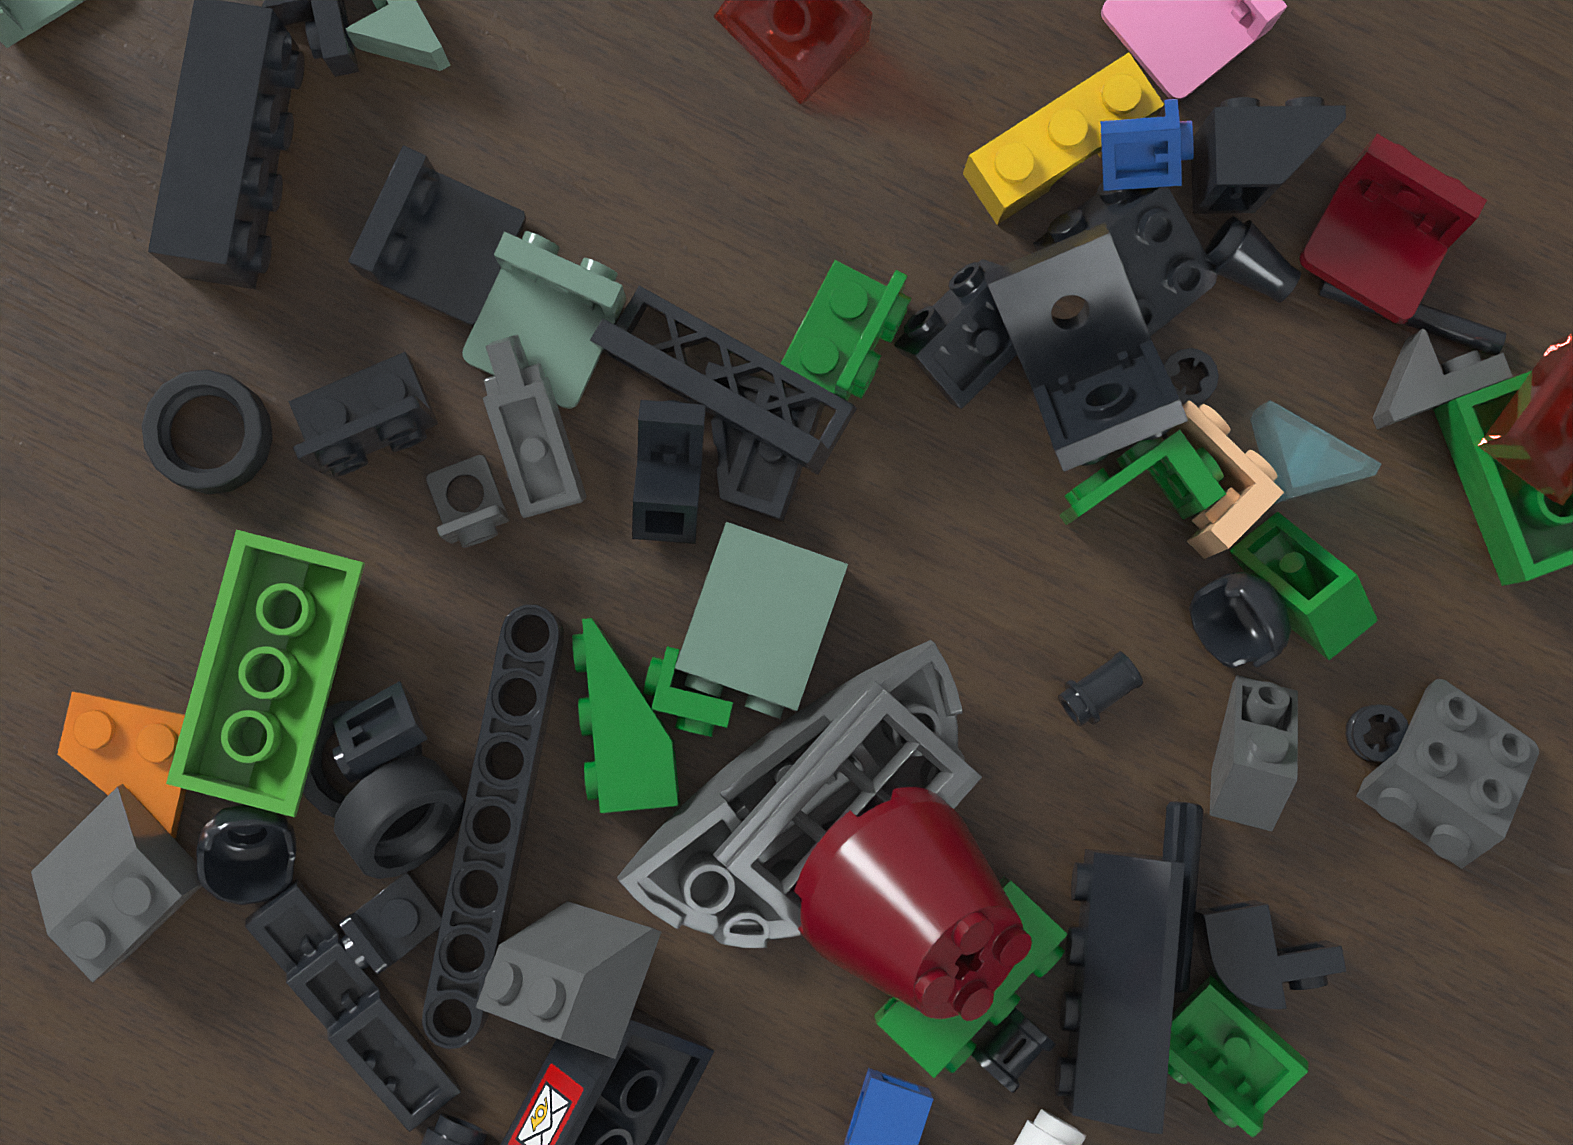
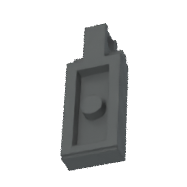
(530, 431)

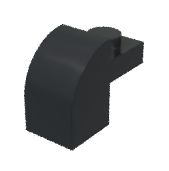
(668, 471)
(1243, 957)

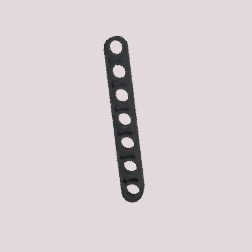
(473, 849)

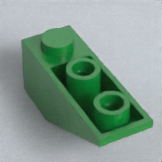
(631, 744)

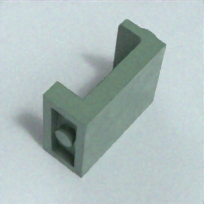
(760, 620)

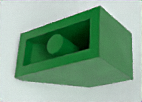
(1320, 591)

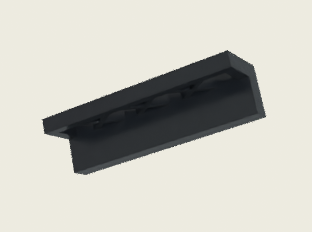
(720, 401)

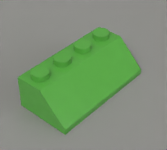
(265, 673)

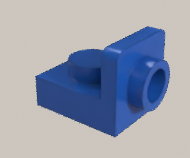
(1146, 150)

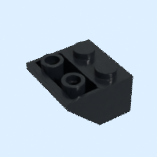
(1253, 149)

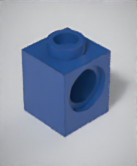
(889, 1112)

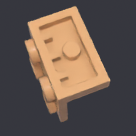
(1246, 482)

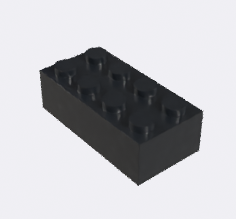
(226, 144)

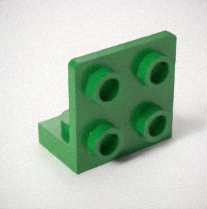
(843, 329)

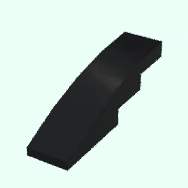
(353, 1006)

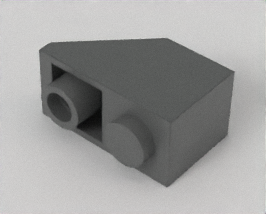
(1256, 754)

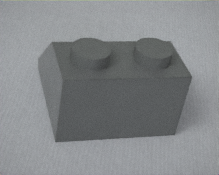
(112, 884)
(572, 976)

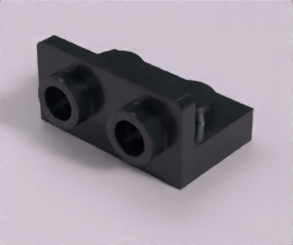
(960, 337)

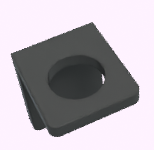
(471, 526)

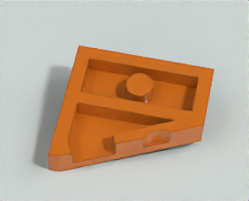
(128, 746)

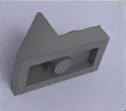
(1420, 384)

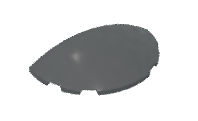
(676, 867)

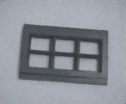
(815, 768)

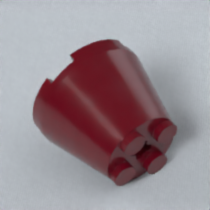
(912, 906)

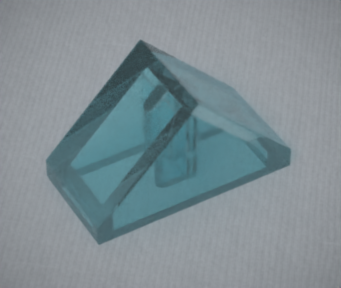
(1306, 455)

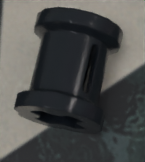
(1011, 1068)

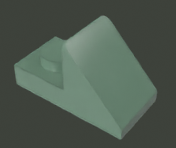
(400, 34)

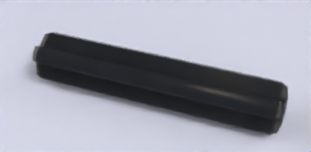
(1183, 844)

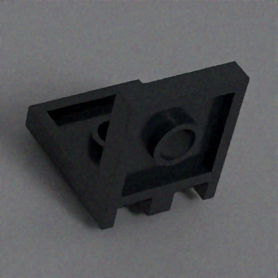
(1090, 372)

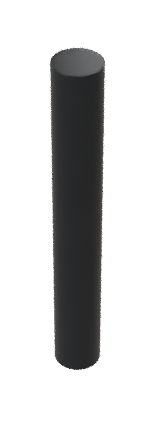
(1434, 322)

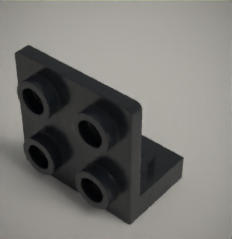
(434, 238)
(362, 415)

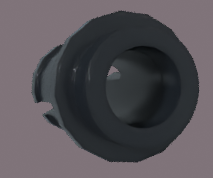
(1099, 689)

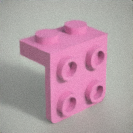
(1188, 39)

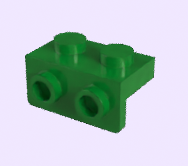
(1231, 1056)

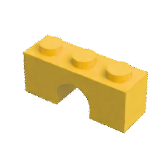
(1057, 138)

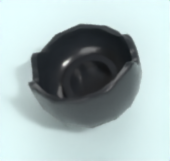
(1240, 619)
(246, 855)

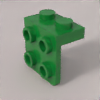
(1183, 475)

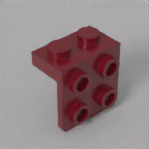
(1389, 229)

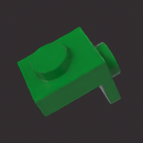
(694, 711)

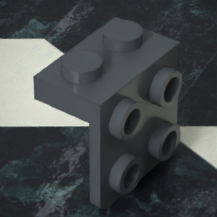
(1453, 775)

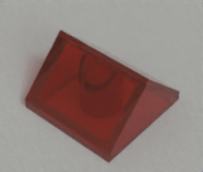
(798, 39)
(1537, 426)

